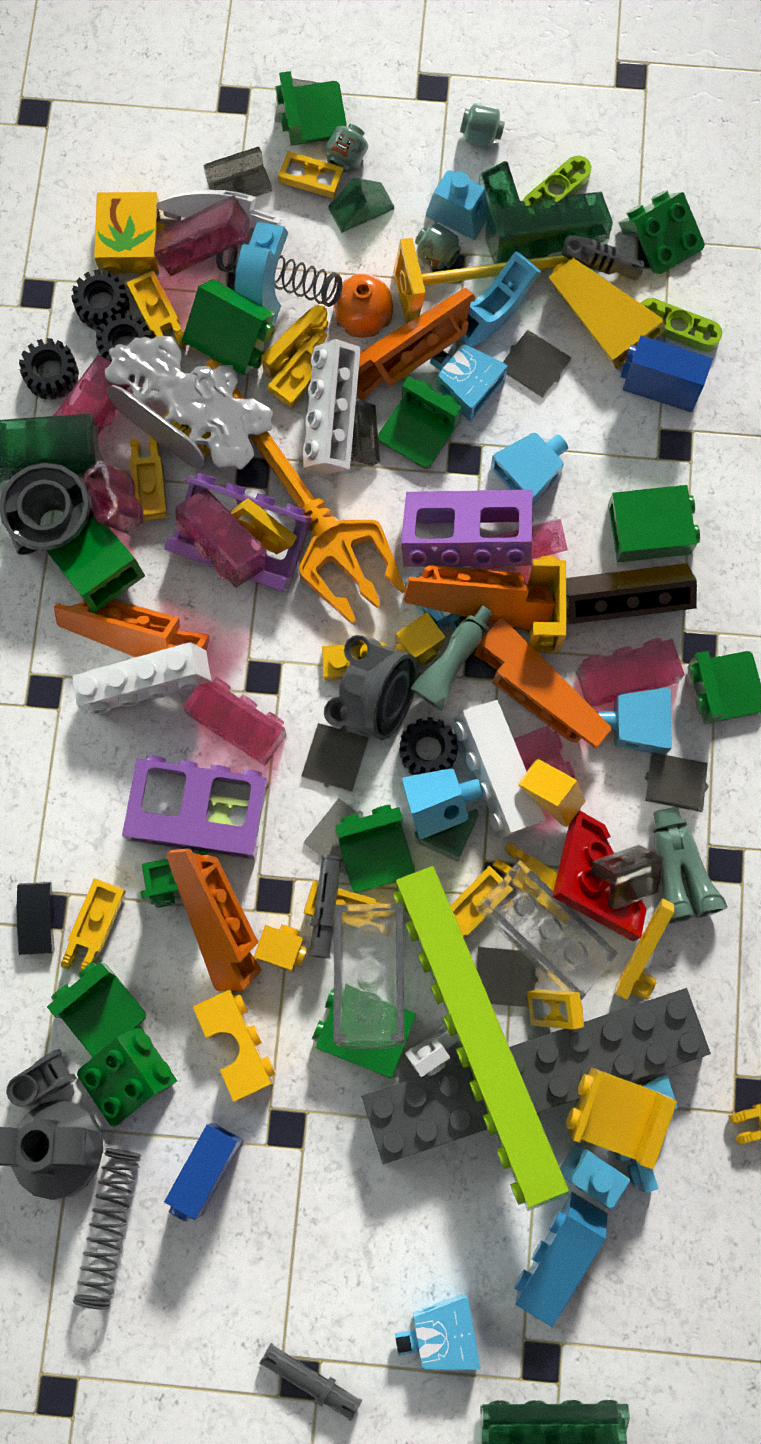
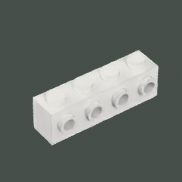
(331, 407)
(141, 678)
(498, 769)

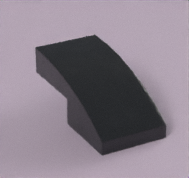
(34, 918)

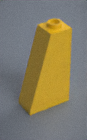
(604, 310)

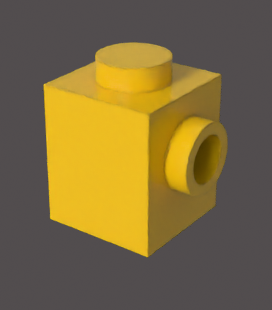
(421, 639)
(281, 948)

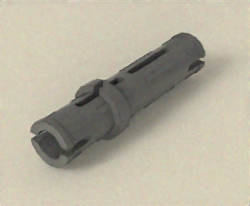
(324, 910)
(311, 1382)

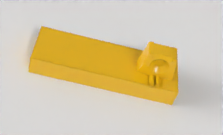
(634, 978)

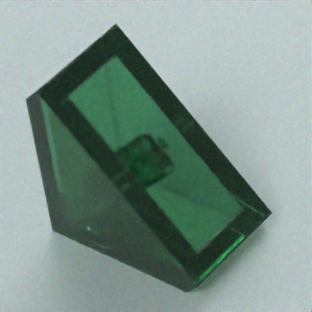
(499, 185)
(359, 203)
(452, 840)

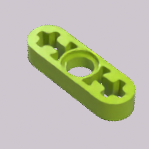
(561, 177)
(703, 324)

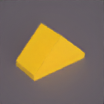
(553, 791)

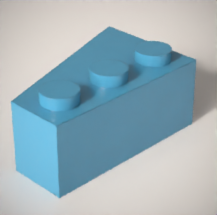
(562, 1259)

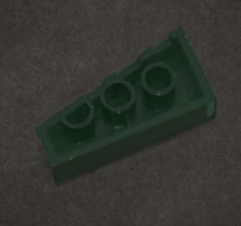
(544, 227)

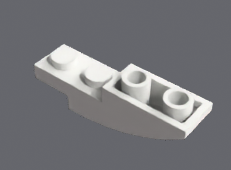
(192, 202)

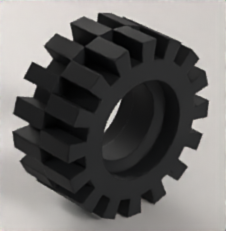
(98, 284)
(117, 329)
(42, 354)
(433, 729)

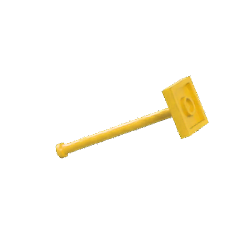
(411, 281)

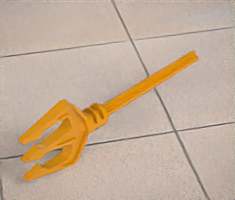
(331, 538)

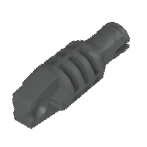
(601, 257)

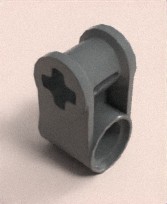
(42, 1079)

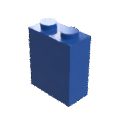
(665, 373)
(202, 1172)

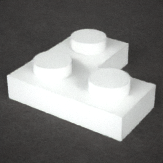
(431, 1053)

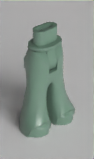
(437, 679)
(679, 850)

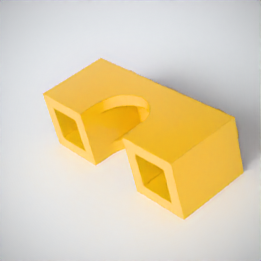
(249, 1071)

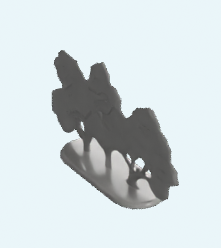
(193, 399)

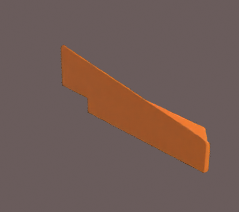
(413, 343)
(467, 589)
(127, 627)
(538, 686)
(216, 919)

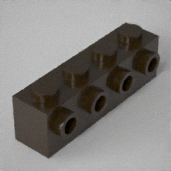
(630, 593)

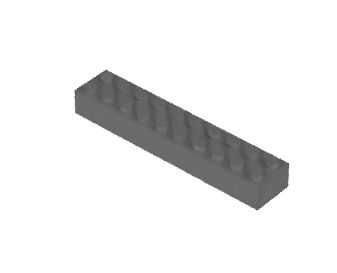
(621, 1043)

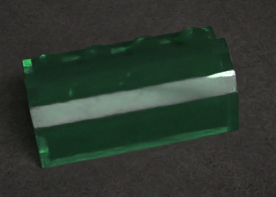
(50, 439)
(554, 1423)

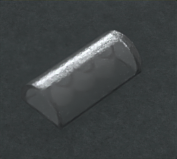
(546, 930)
(368, 976)

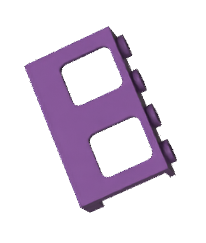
(467, 511)
(277, 572)
(190, 827)

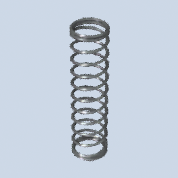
(323, 291)
(95, 1302)

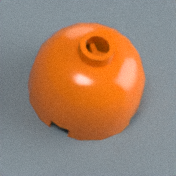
(363, 306)

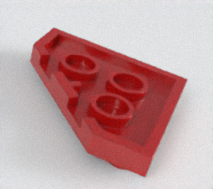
(586, 892)

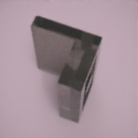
(239, 173)
(365, 434)
(632, 875)

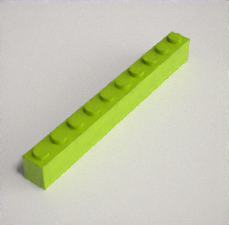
(481, 1041)

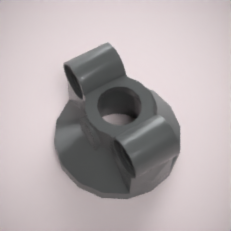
(36, 492)
(374, 689)
(72, 1152)

